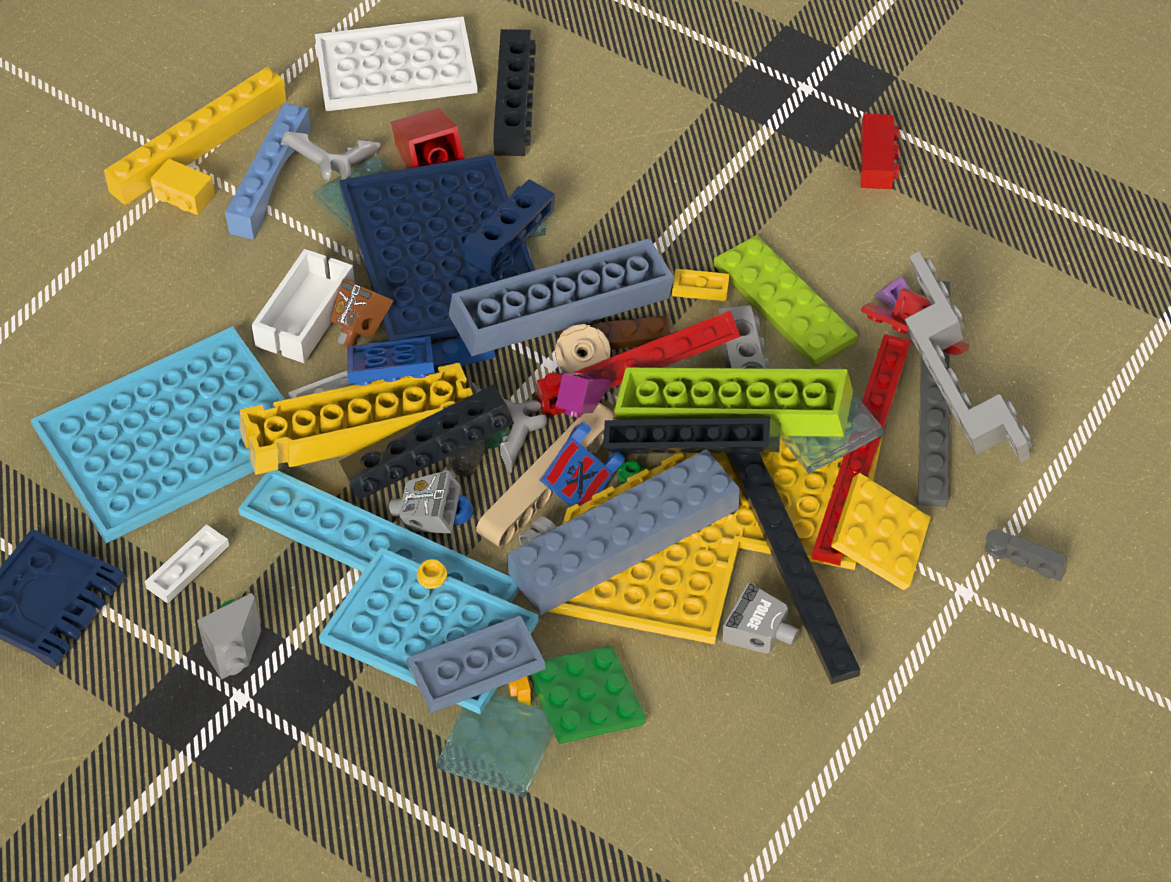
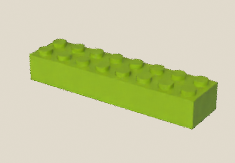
(799, 399)

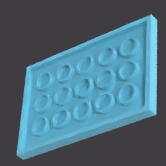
(396, 618)

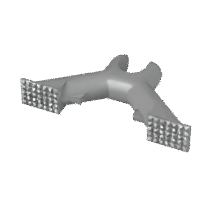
(328, 161)
(520, 429)

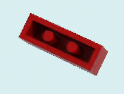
(878, 151)

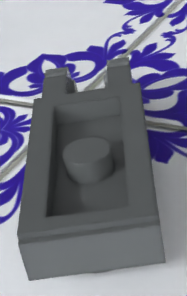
(1026, 553)

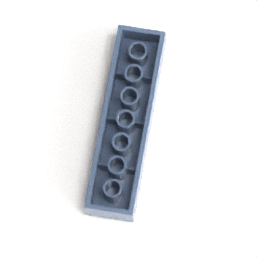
(560, 296)
(623, 532)

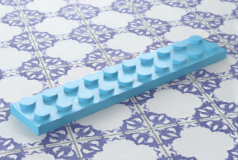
(355, 534)

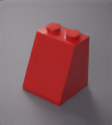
(427, 139)

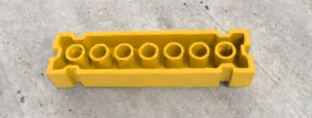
(345, 418)

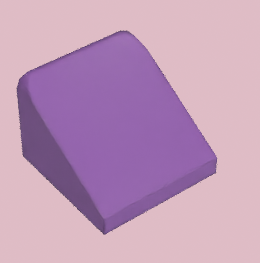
(890, 293)

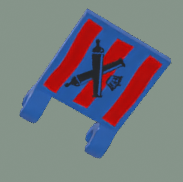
(576, 472)

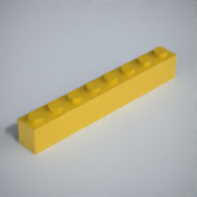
(197, 133)

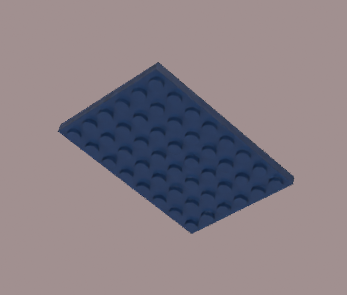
(414, 237)

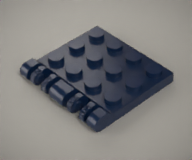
(44, 589)

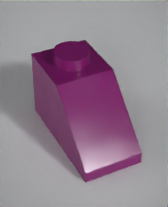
(580, 393)

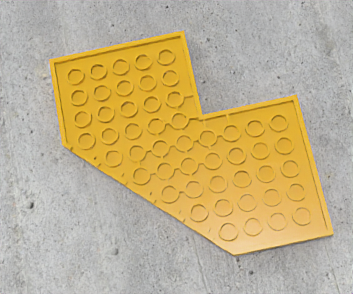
(687, 584)

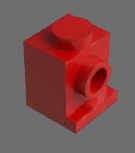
(547, 389)

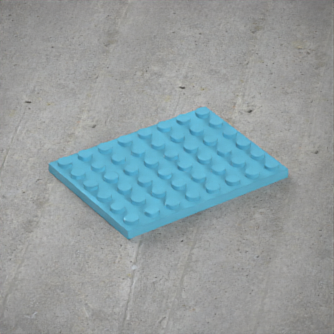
(158, 433)

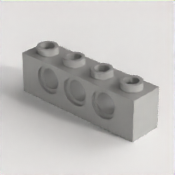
(748, 348)

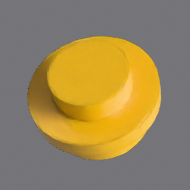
(431, 574)

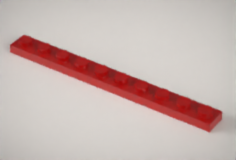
(878, 400)

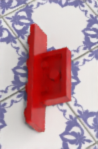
(906, 306)

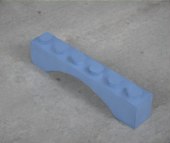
(251, 199)

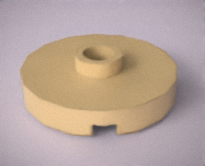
(581, 338)

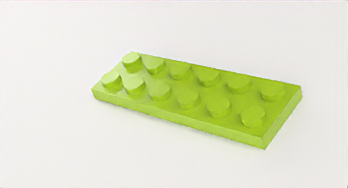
(785, 300)

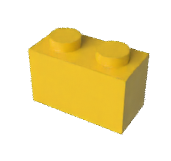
(182, 186)

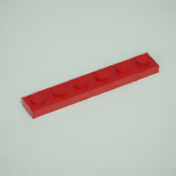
(667, 349)

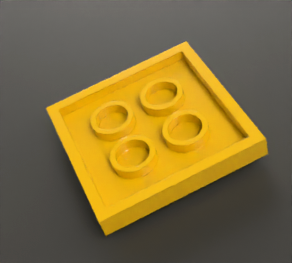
(881, 531)

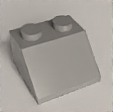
(231, 635)

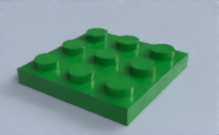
(587, 695)

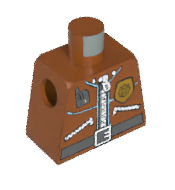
(358, 312)

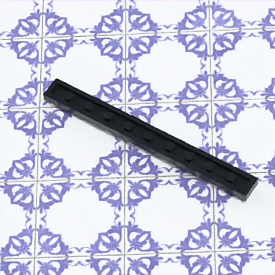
(795, 567)

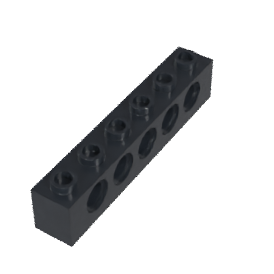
(513, 93)
(692, 436)
(426, 442)

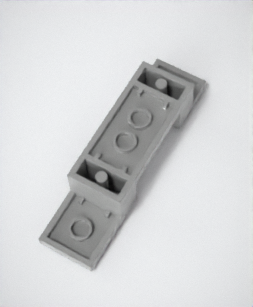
(938, 329)

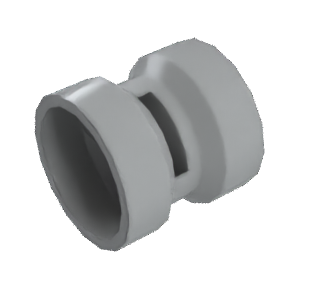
(539, 527)

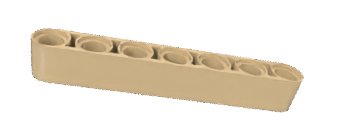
(529, 494)

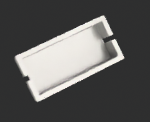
(301, 306)

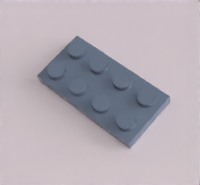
(475, 663)

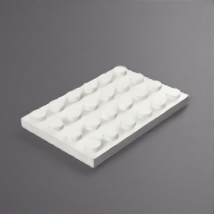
(395, 63)

